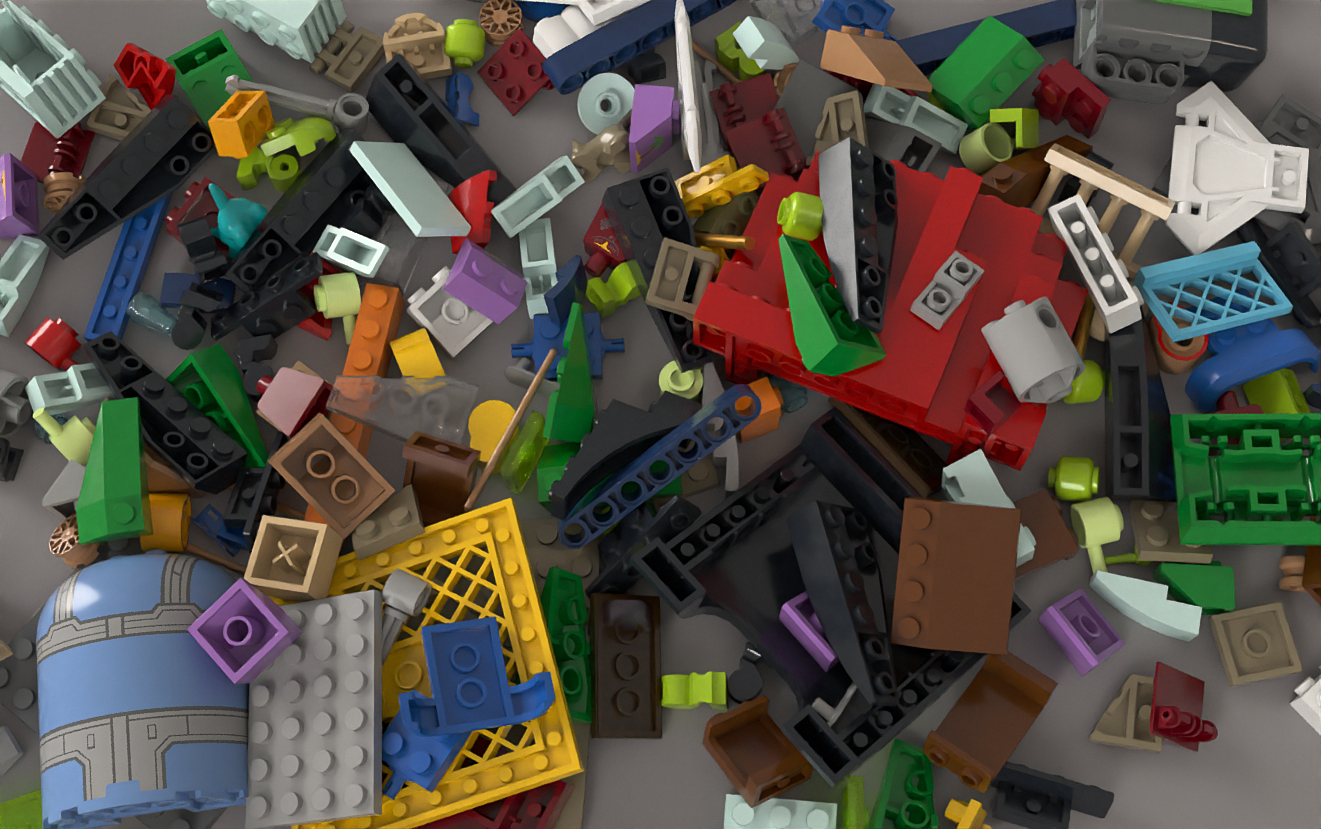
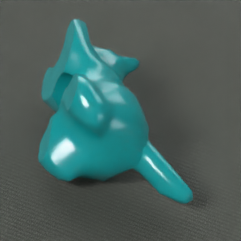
(236, 219)

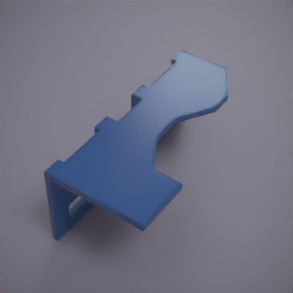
(464, 88)
(213, 526)

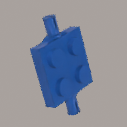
(855, 13)
(551, 335)
(416, 757)

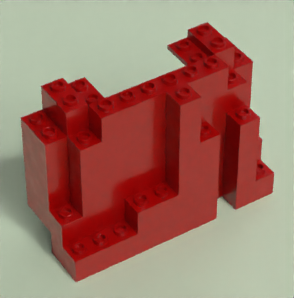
(925, 369)

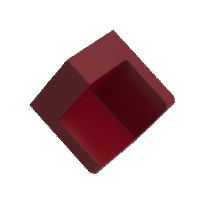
(991, 404)

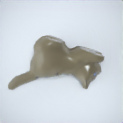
(605, 150)

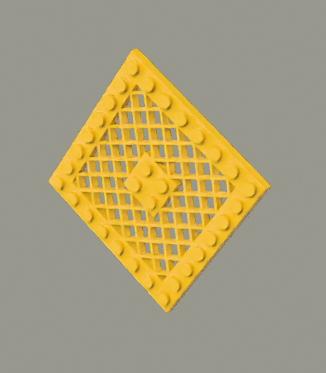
(405, 667)

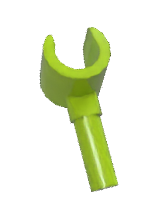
(1124, 558)

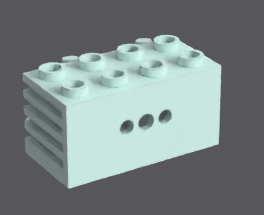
(288, 24)
(43, 73)

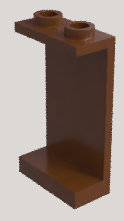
(989, 720)

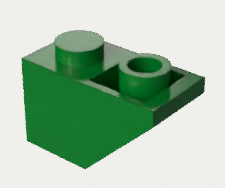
(1199, 585)

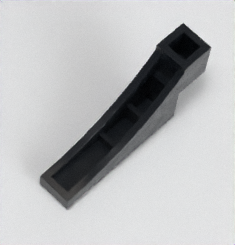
(617, 439)

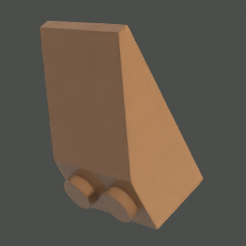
(871, 59)
(331, 475)

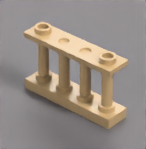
(1122, 193)

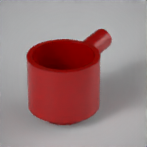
(55, 343)

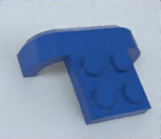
(1245, 354)
(471, 683)

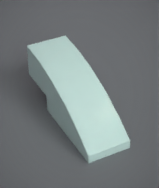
(764, 44)
(899, 108)
(537, 196)
(351, 251)
(538, 264)
(18, 279)
(68, 390)
(1148, 605)

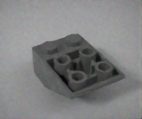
(901, 144)

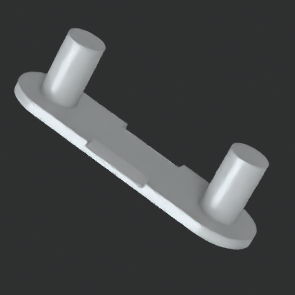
(520, 376)
(830, 713)

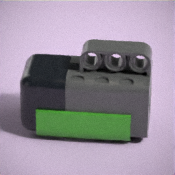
(1168, 44)

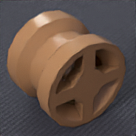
(1292, 573)

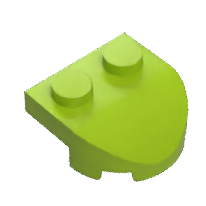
(301, 132)

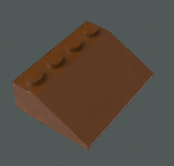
(955, 576)

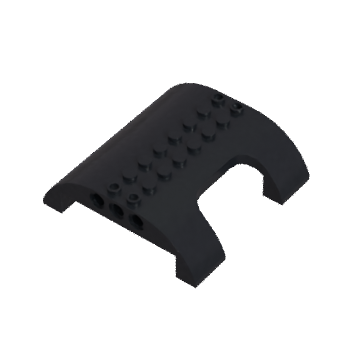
(745, 569)

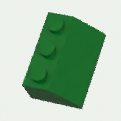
(983, 72)

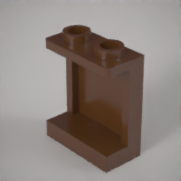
(440, 474)
(1051, 535)
(755, 752)

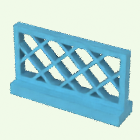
(1199, 272)

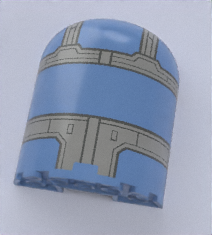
(131, 699)

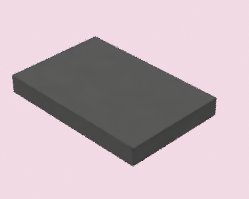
(805, 100)

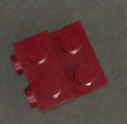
(1070, 96)
(198, 204)

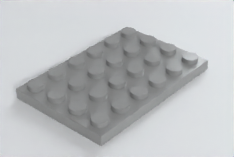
(319, 718)

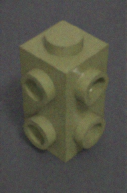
(728, 218)

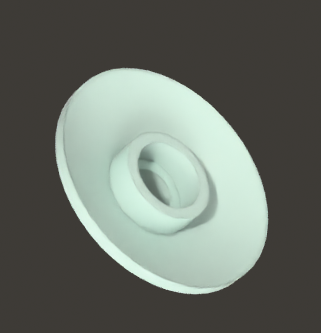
(607, 87)

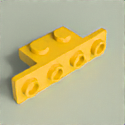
(717, 184)

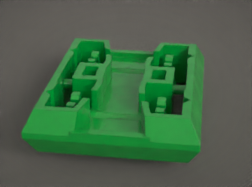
(1254, 485)

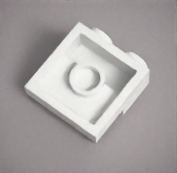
(446, 317)

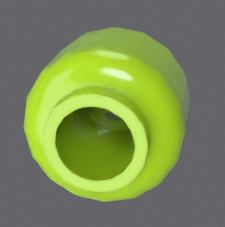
(464, 43)
(801, 216)
(1087, 385)
(1074, 478)

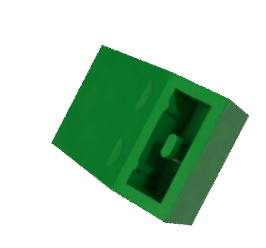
(203, 72)

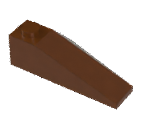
(1023, 176)

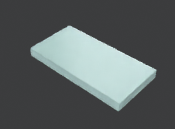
(410, 189)

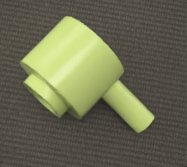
(986, 147)
(339, 297)
(683, 384)
(71, 438)
(1096, 524)

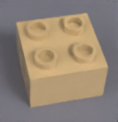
(293, 559)

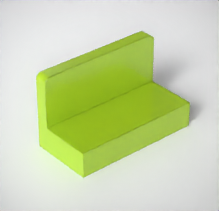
(1026, 124)
(1277, 394)

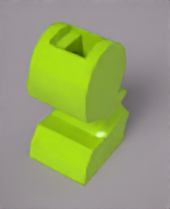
(733, 56)
(282, 170)
(615, 292)
(693, 689)

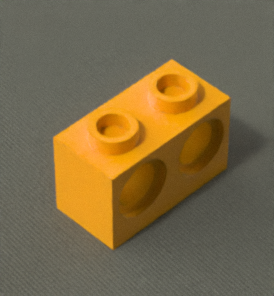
(241, 123)

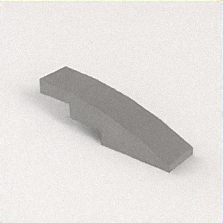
(726, 454)

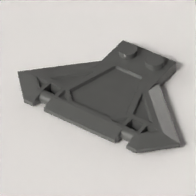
(1296, 127)

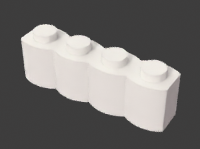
(564, 29)

